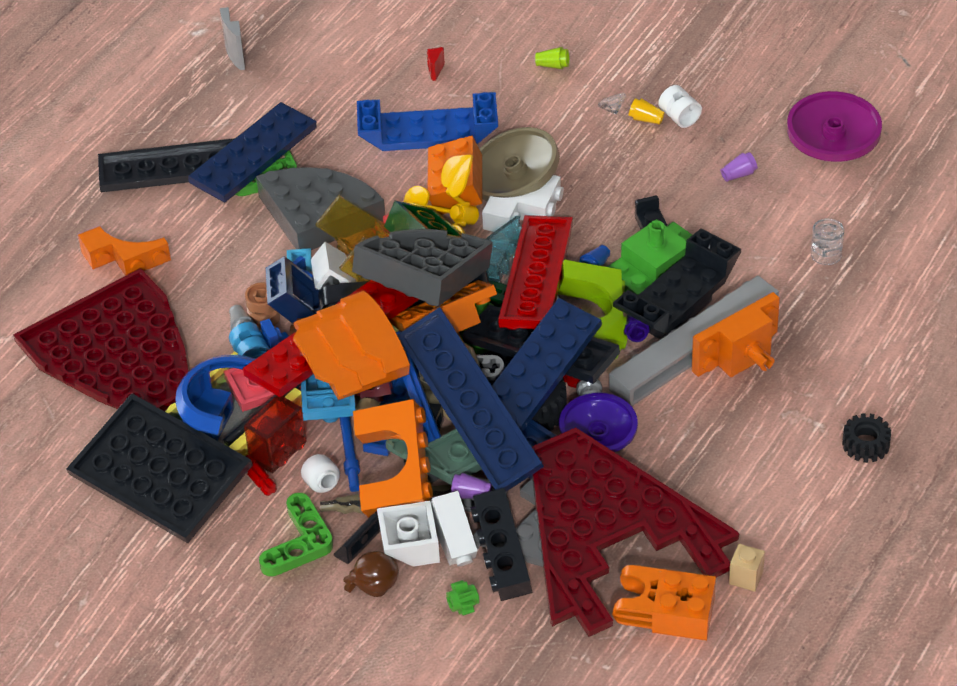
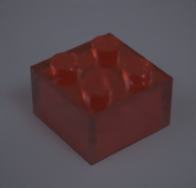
(275, 433)

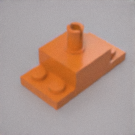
(458, 309)
(738, 339)

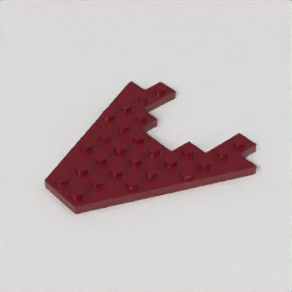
(597, 499)

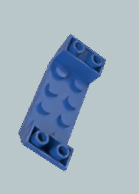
(427, 127)

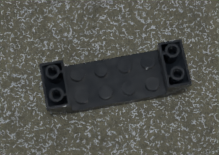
(684, 285)

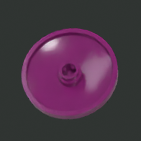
(834, 126)

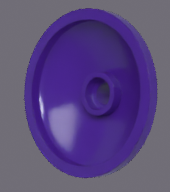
(603, 418)

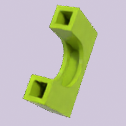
(602, 287)

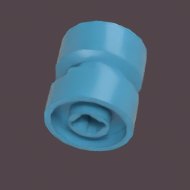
(248, 340)

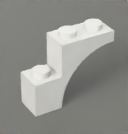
(537, 203)

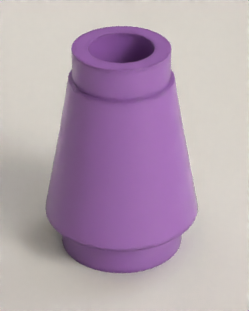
(739, 167)
(469, 486)

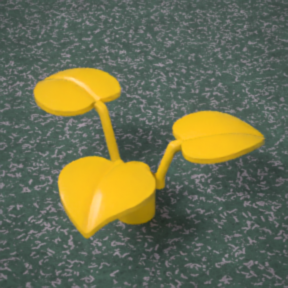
(454, 177)

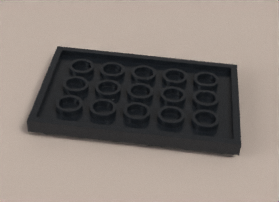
(159, 467)

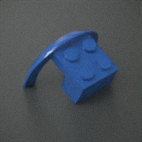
(205, 406)

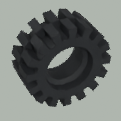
(866, 426)

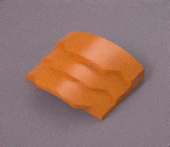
(351, 346)

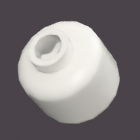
(320, 473)

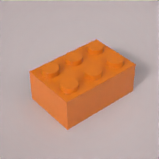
(437, 158)

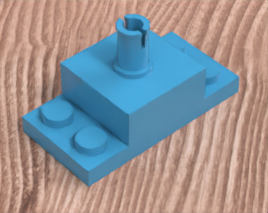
(322, 403)

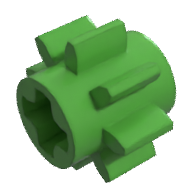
(462, 598)

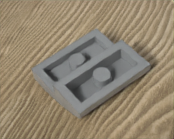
(232, 39)

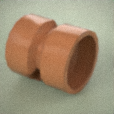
(257, 304)

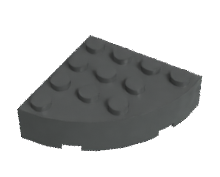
(303, 194)
(423, 262)

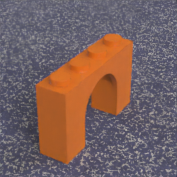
(402, 422)

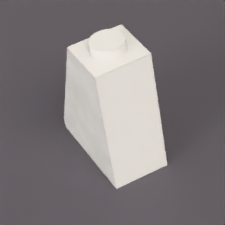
(326, 267)
(453, 529)

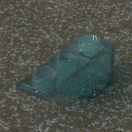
(503, 248)

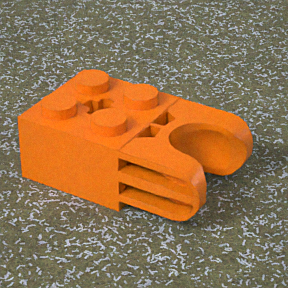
(668, 601)

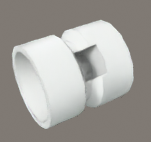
(680, 106)

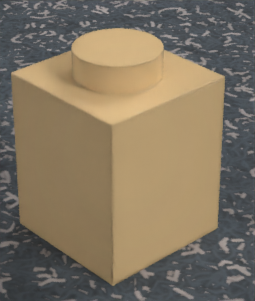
(746, 567)

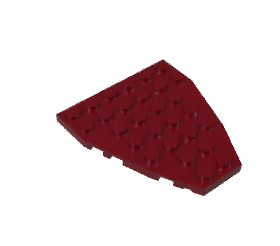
(112, 344)

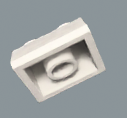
(409, 533)

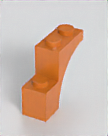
(102, 249)

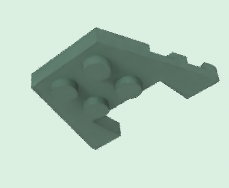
(446, 456)

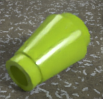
(553, 58)

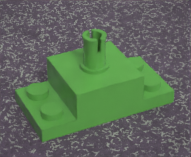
(650, 254)

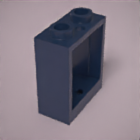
(283, 281)

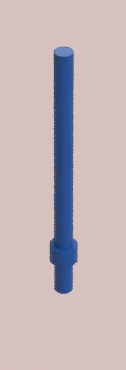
(351, 465)

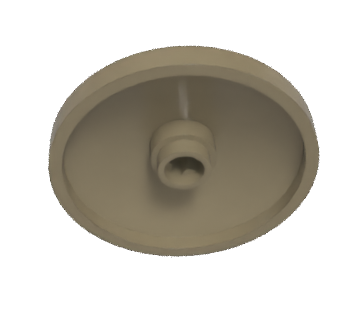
(518, 162)

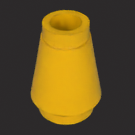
(646, 112)

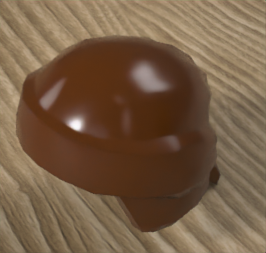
(373, 574)

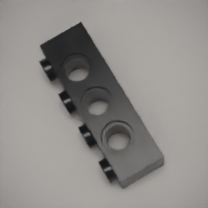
(510, 582)

